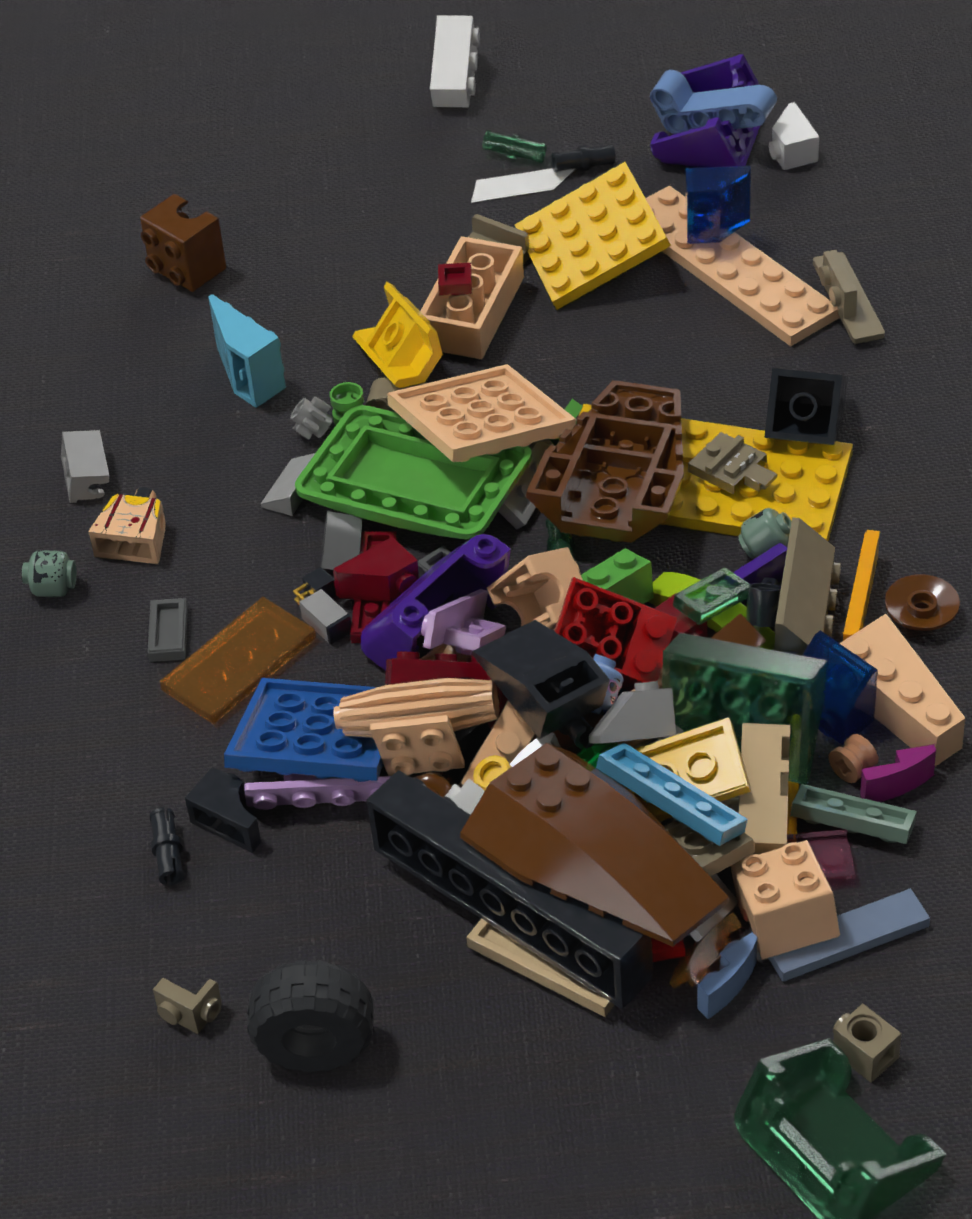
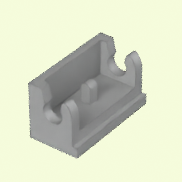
(83, 464)

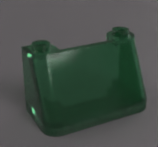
(823, 1140)

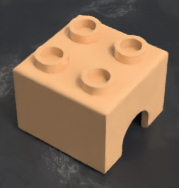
(537, 586)
(785, 899)

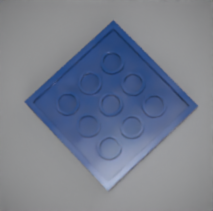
(294, 732)

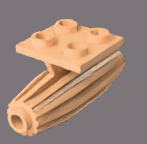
(418, 720)

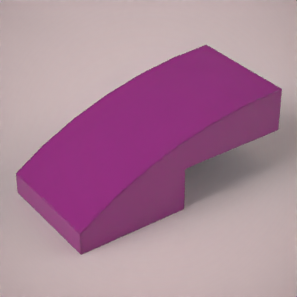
(908, 772)

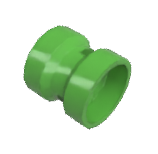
(342, 399)

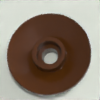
(922, 602)

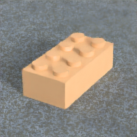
(470, 321)

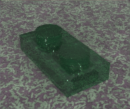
(711, 596)

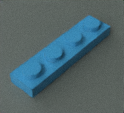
(672, 794)

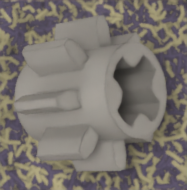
(311, 417)

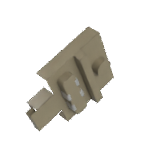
(728, 460)

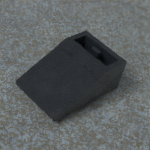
(544, 676)

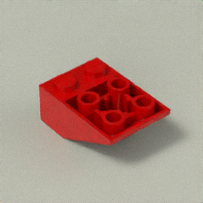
(617, 630)

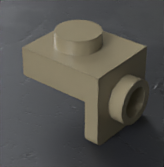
(185, 1008)

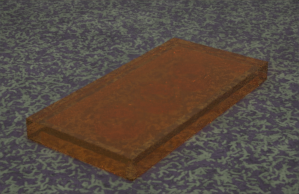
(237, 659)

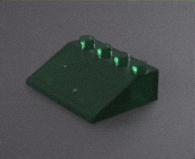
(749, 686)

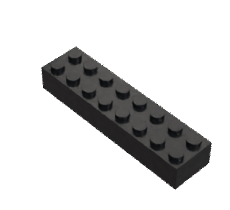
(423, 837)

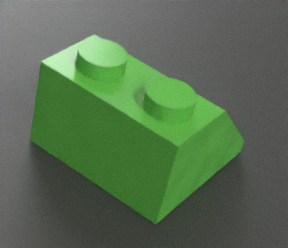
(624, 575)

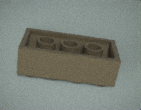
(806, 589)

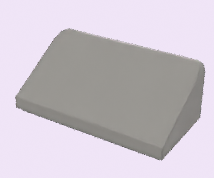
(283, 494)

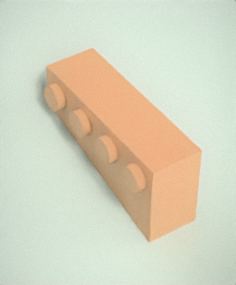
(907, 693)

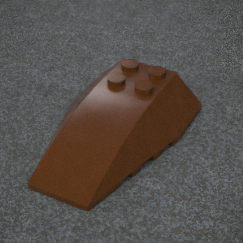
(615, 467)
(592, 841)

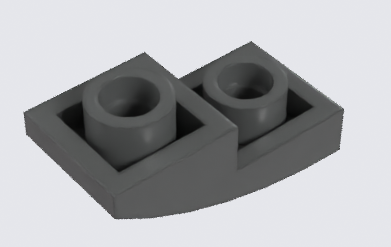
(340, 539)

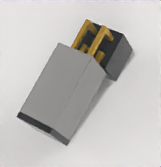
(320, 609)

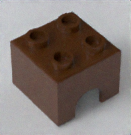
(182, 247)

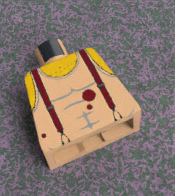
(130, 528)

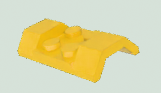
(401, 342)

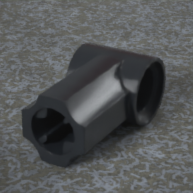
(763, 602)

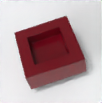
(454, 279)

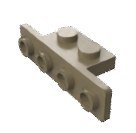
(848, 296)

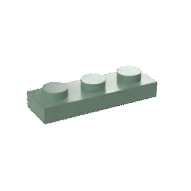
(853, 814)

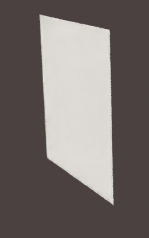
(518, 184)

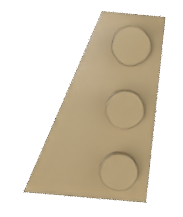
(767, 770)

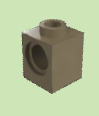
(882, 1042)

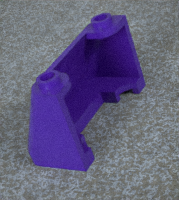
(718, 141)
(459, 573)

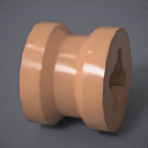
(852, 758)

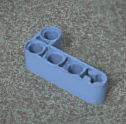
(684, 110)

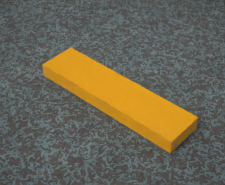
(862, 584)

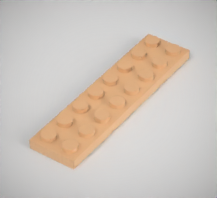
(744, 275)

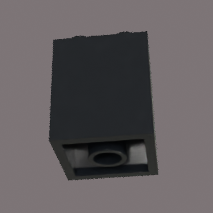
(805, 406)

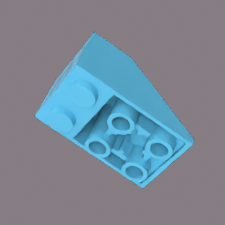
(248, 353)

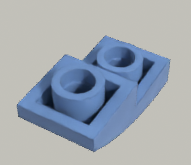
(735, 969)

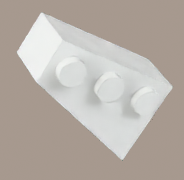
(454, 61)

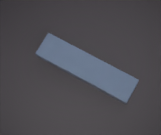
(859, 932)

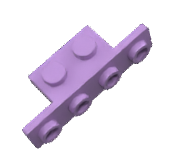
(461, 624)
(308, 790)

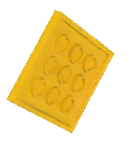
(592, 235)

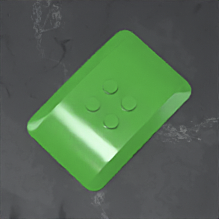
(394, 476)

